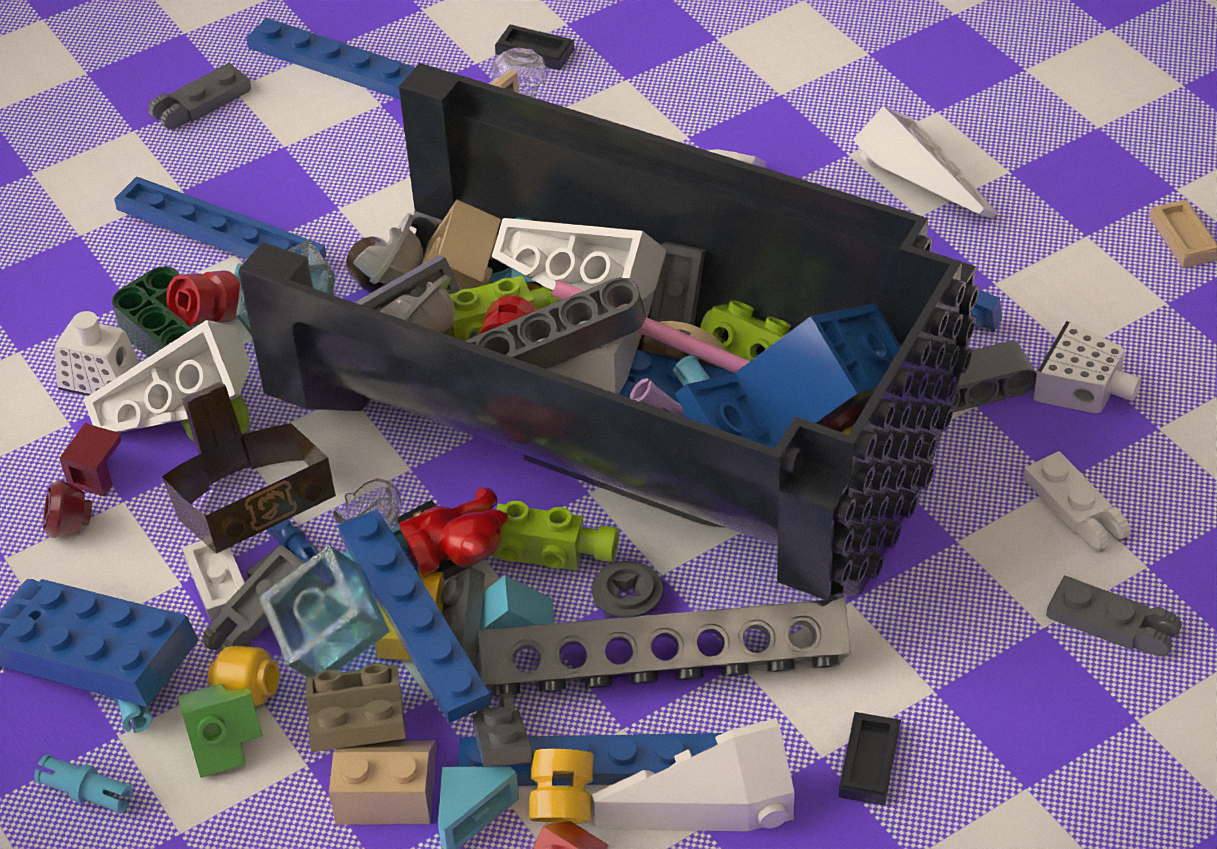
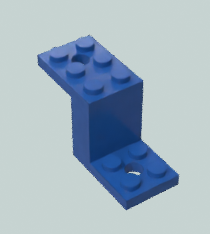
(806, 375)

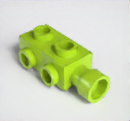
(473, 303)
(744, 330)
(540, 541)

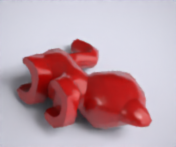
(458, 533)

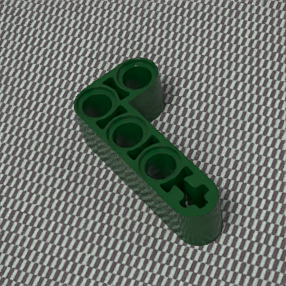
(144, 311)

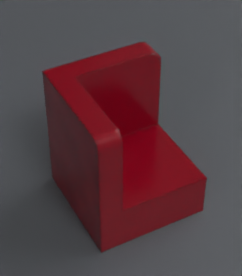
(86, 459)

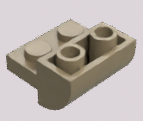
(355, 707)

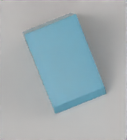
(514, 605)
(472, 801)

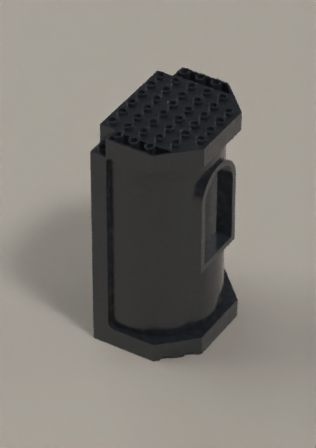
(767, 242)

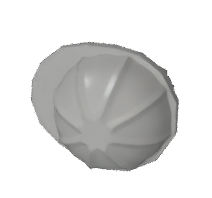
(397, 257)
(431, 310)

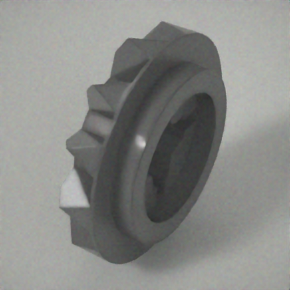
(623, 577)

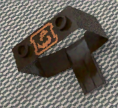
(227, 451)

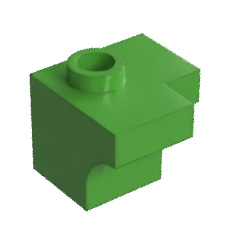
(217, 725)

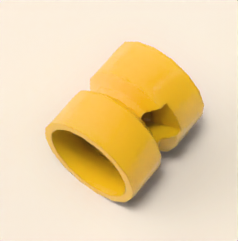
(561, 803)

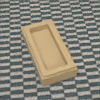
(1184, 233)

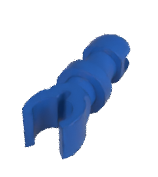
(293, 539)

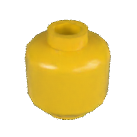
(246, 668)

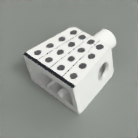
(91, 355)
(1083, 372)

